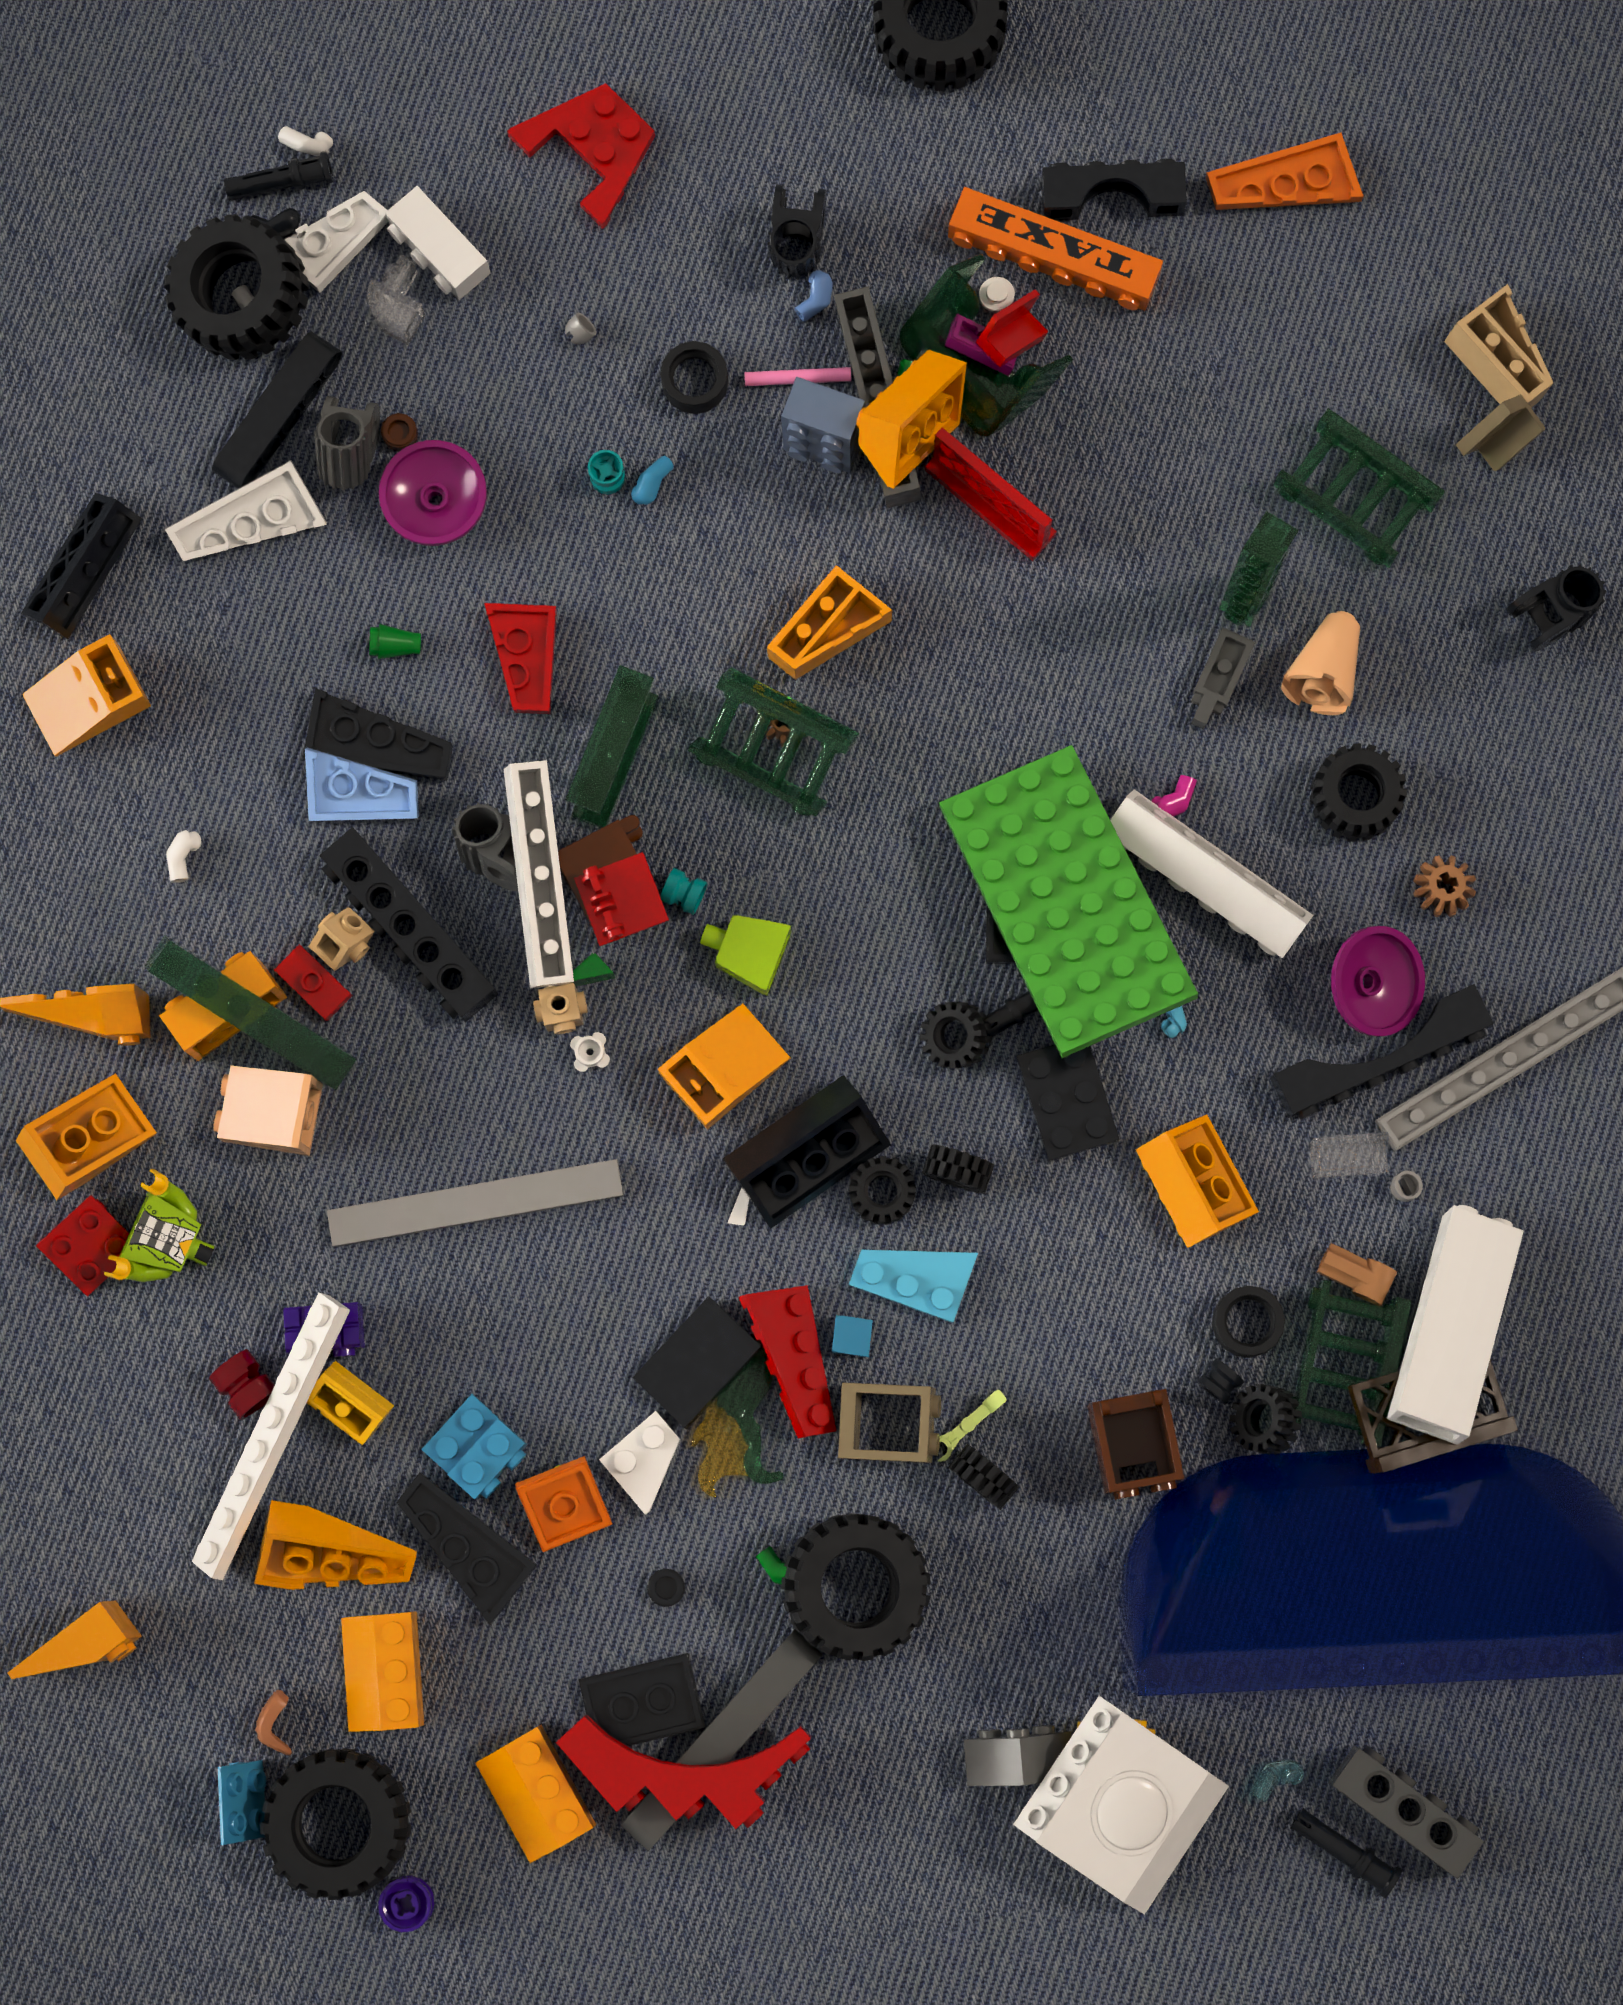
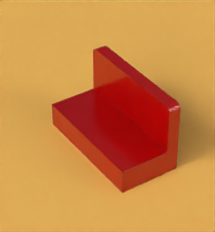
(1012, 331)

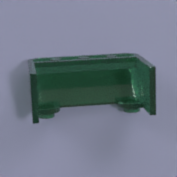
(988, 396)

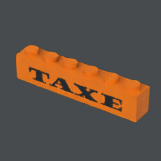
(1054, 249)

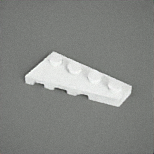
(256, 512)

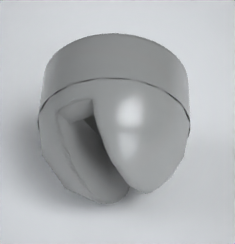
(580, 328)
(1411, 1184)

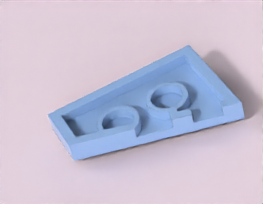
(356, 791)

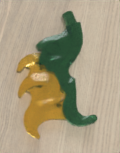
(731, 1430)

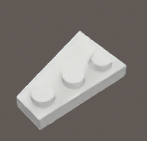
(337, 238)

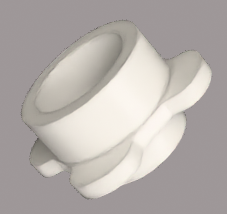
(582, 1044)

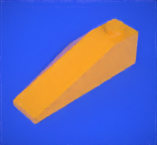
(105, 1011)

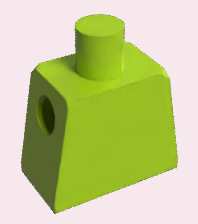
(749, 949)

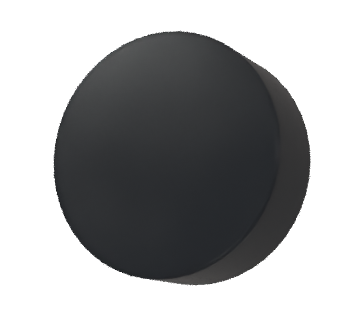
(666, 1587)

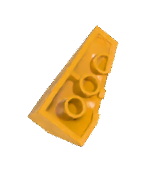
(315, 1547)

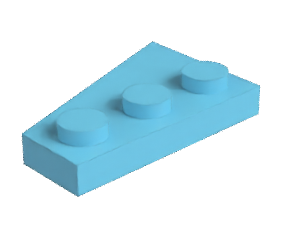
(916, 1278)

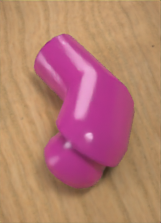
(1177, 802)

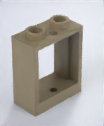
(851, 1419)

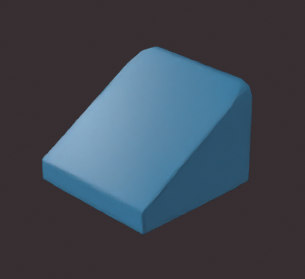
(852, 1336)

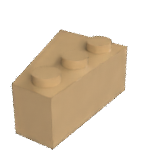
(1499, 350)

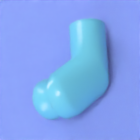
(1175, 1023)

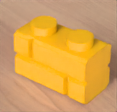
(349, 1403)

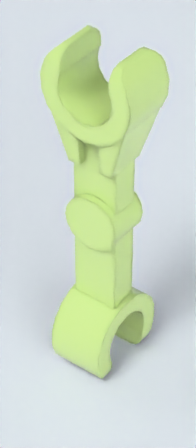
(968, 1424)

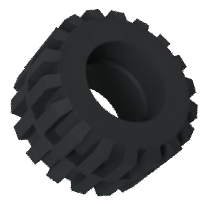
(1378, 771)

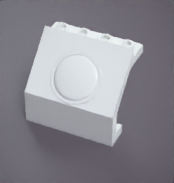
(1120, 1805)

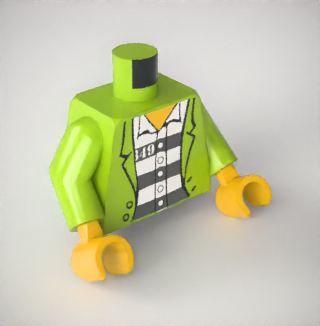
(161, 1236)

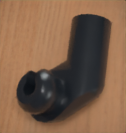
(284, 222)

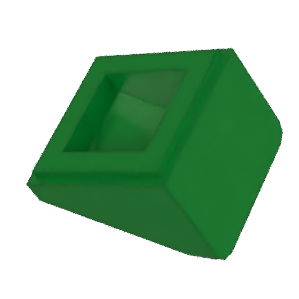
(592, 971)

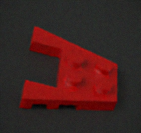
(602, 134)

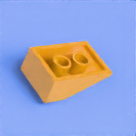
(84, 1136)
(94, 1637)

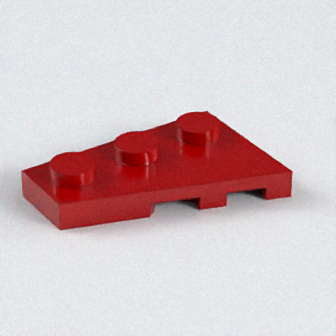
(526, 652)

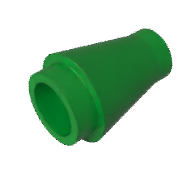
(393, 642)

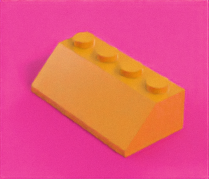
(903, 419)

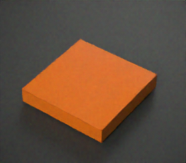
(563, 1504)

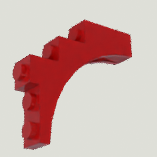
(731, 1786)

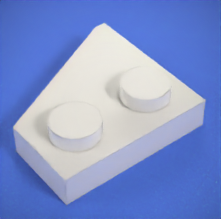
(643, 1460)

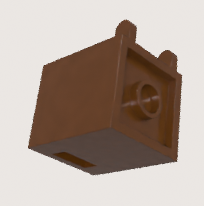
(599, 849)
(1133, 1433)

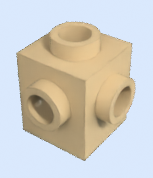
(341, 938)
(561, 1020)

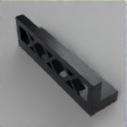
(83, 566)

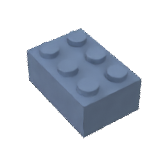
(821, 425)

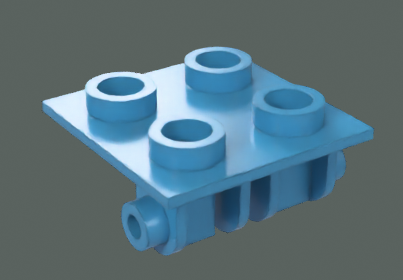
(241, 1801)

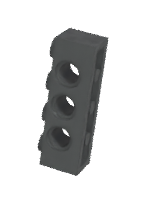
(1451, 1854)

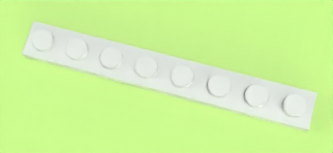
(270, 1436)

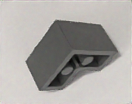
(1013, 1758)

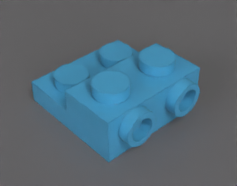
(475, 1448)

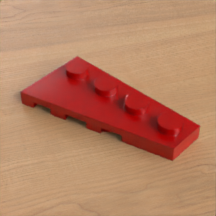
(790, 1339)

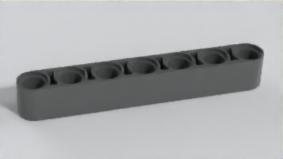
(731, 1727)

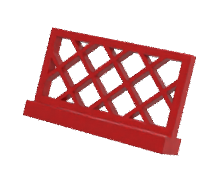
(989, 495)

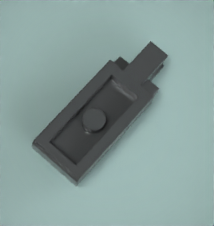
(1220, 675)

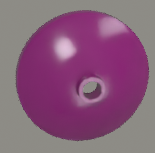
(428, 471)
(1391, 981)

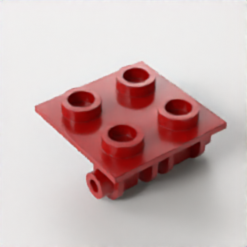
(621, 898)
(83, 1244)

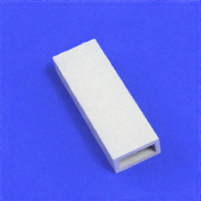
(1455, 1324)

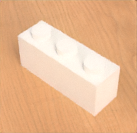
(436, 244)

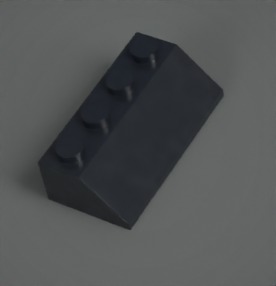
(807, 1151)

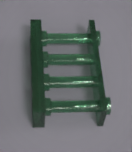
(1362, 453)
(802, 722)
(612, 747)
(1383, 1352)

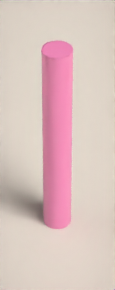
(785, 377)

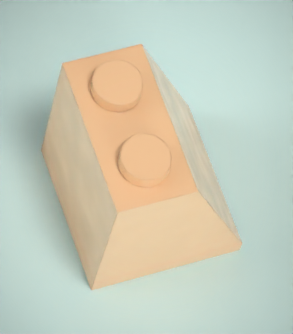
(268, 1109)

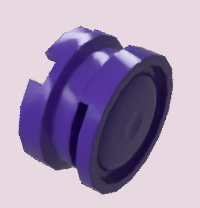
(406, 1903)

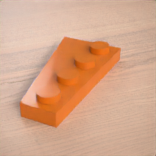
(1290, 177)

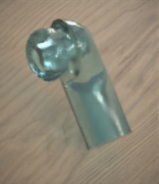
(1275, 1774)

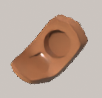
(266, 1719)

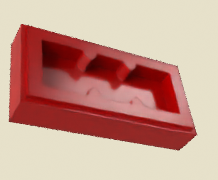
(313, 982)

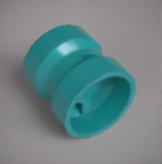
(604, 465)
(679, 889)

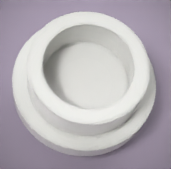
(996, 294)

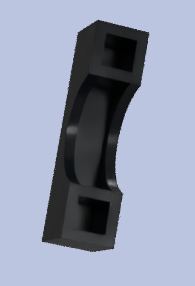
(1156, 186)

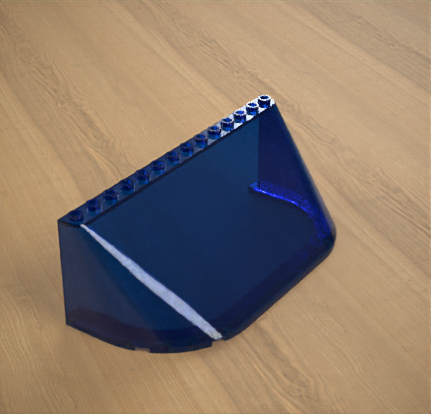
(1358, 1578)

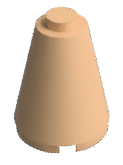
(1326, 666)

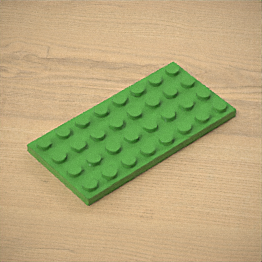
(1068, 901)

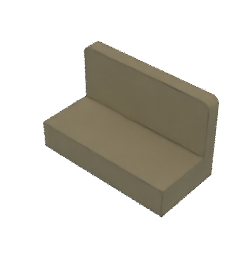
(1503, 432)

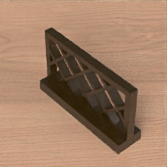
(1424, 1446)

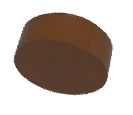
(399, 431)

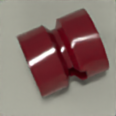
(243, 1384)

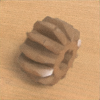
(1439, 897)

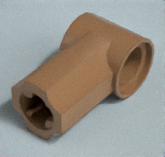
(1366, 1278)

